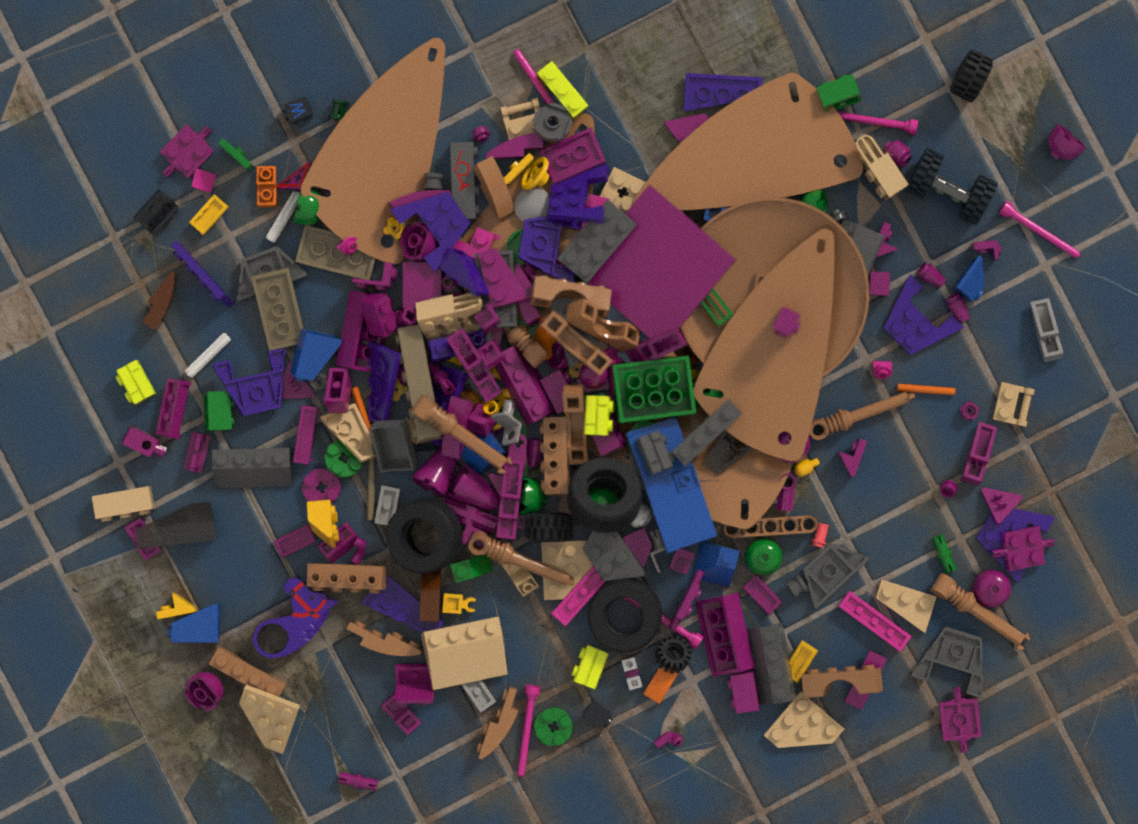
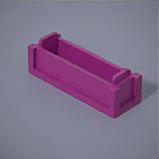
(172, 408)
(305, 434)

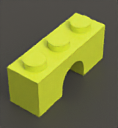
(562, 89)

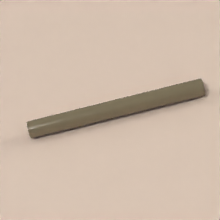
(371, 489)

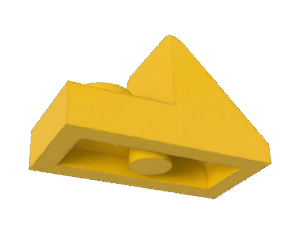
(181, 607)

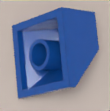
(971, 281)
(478, 463)
(717, 563)

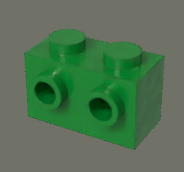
(839, 93)
(218, 411)

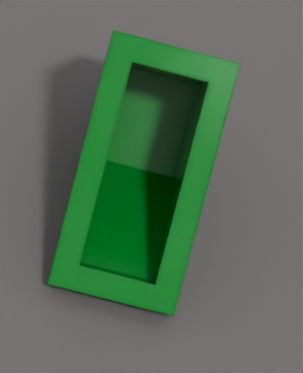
(471, 568)

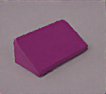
(345, 543)

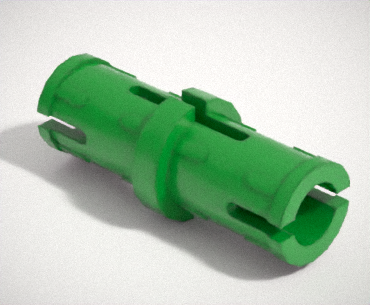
(944, 553)

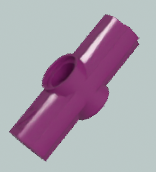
(472, 515)

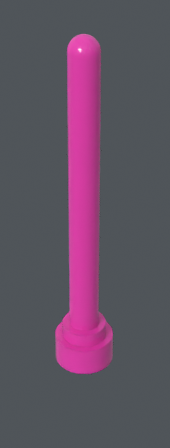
(533, 77)
(908, 126)
(1008, 210)
(693, 639)
(531, 693)

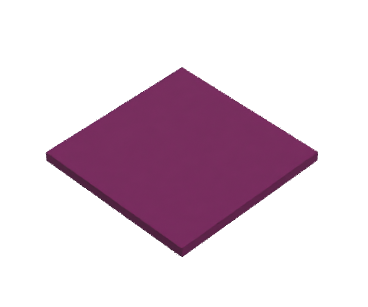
(661, 266)

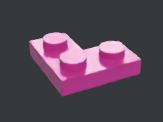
(481, 242)

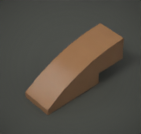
(494, 187)

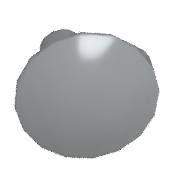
(531, 204)

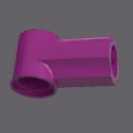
(405, 317)
(786, 495)

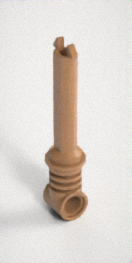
(525, 343)
(844, 419)
(447, 424)
(505, 554)
(965, 602)

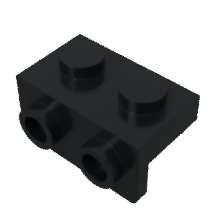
(156, 212)

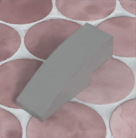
(1046, 330)

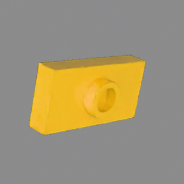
(517, 168)
(208, 214)
(801, 660)

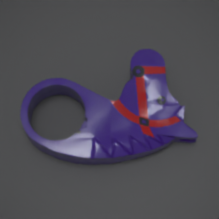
(309, 615)

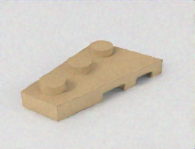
(351, 432)
(907, 602)

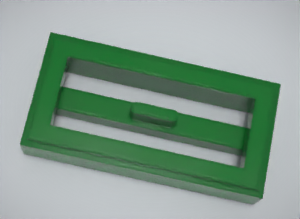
(724, 318)

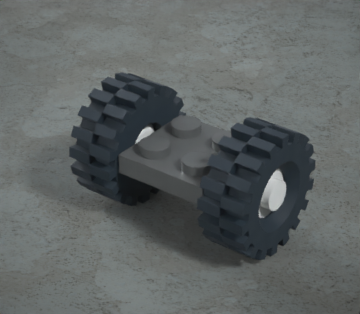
(974, 201)

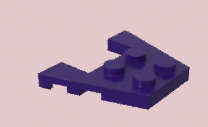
(569, 197)
(441, 217)
(541, 243)
(911, 327)
(258, 391)
(991, 533)

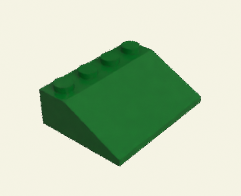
(653, 390)

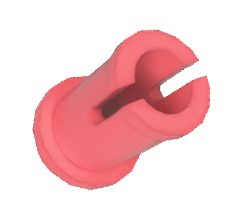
(820, 535)

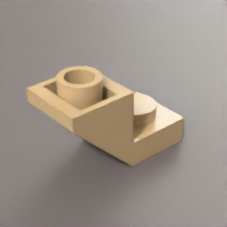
(521, 578)

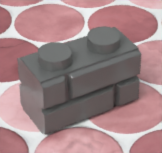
(654, 452)

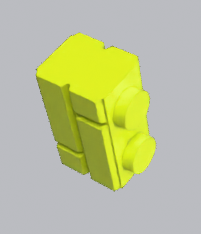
(135, 382)
(598, 415)
(590, 666)

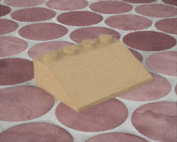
(465, 653)

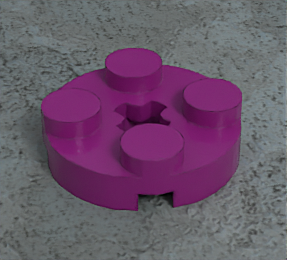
(322, 475)

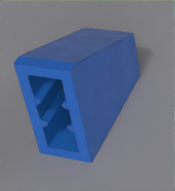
(312, 354)
(198, 627)

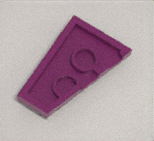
(500, 281)

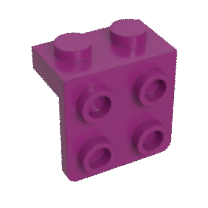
(389, 275)
(413, 684)

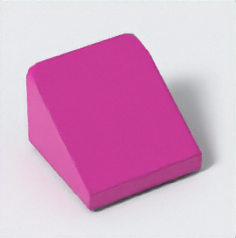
(203, 180)

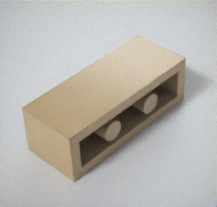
(123, 503)

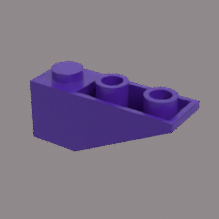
(463, 269)
(440, 350)

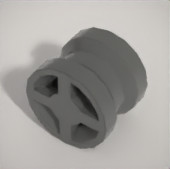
(433, 181)
(797, 586)

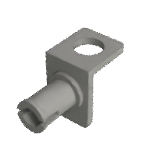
(507, 421)
(658, 545)

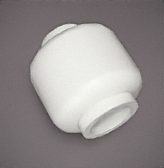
(643, 516)

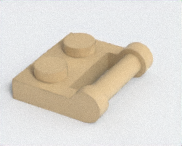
(521, 125)
(1007, 401)

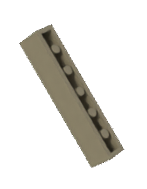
(417, 377)

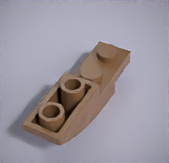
(391, 645)
(496, 731)

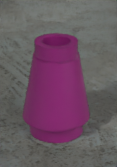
(931, 275)
(958, 307)
(533, 452)

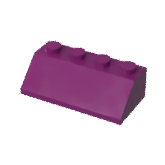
(355, 337)
(524, 386)
(725, 634)

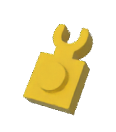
(454, 603)

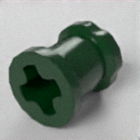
(336, 103)

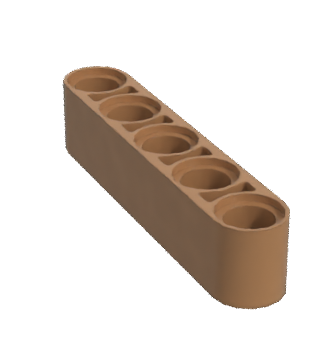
(779, 527)

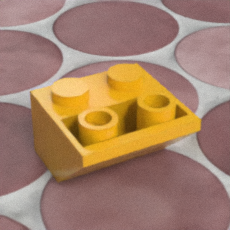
(322, 521)

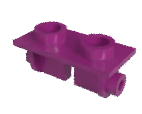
(197, 452)

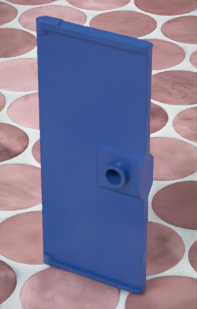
(674, 493)

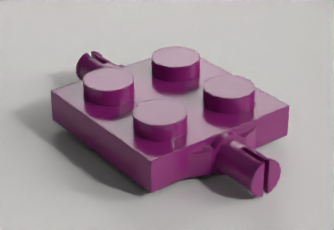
(187, 151)
(1023, 548)
(684, 608)
(960, 719)

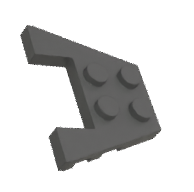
(956, 651)

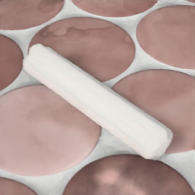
(283, 217)
(207, 355)

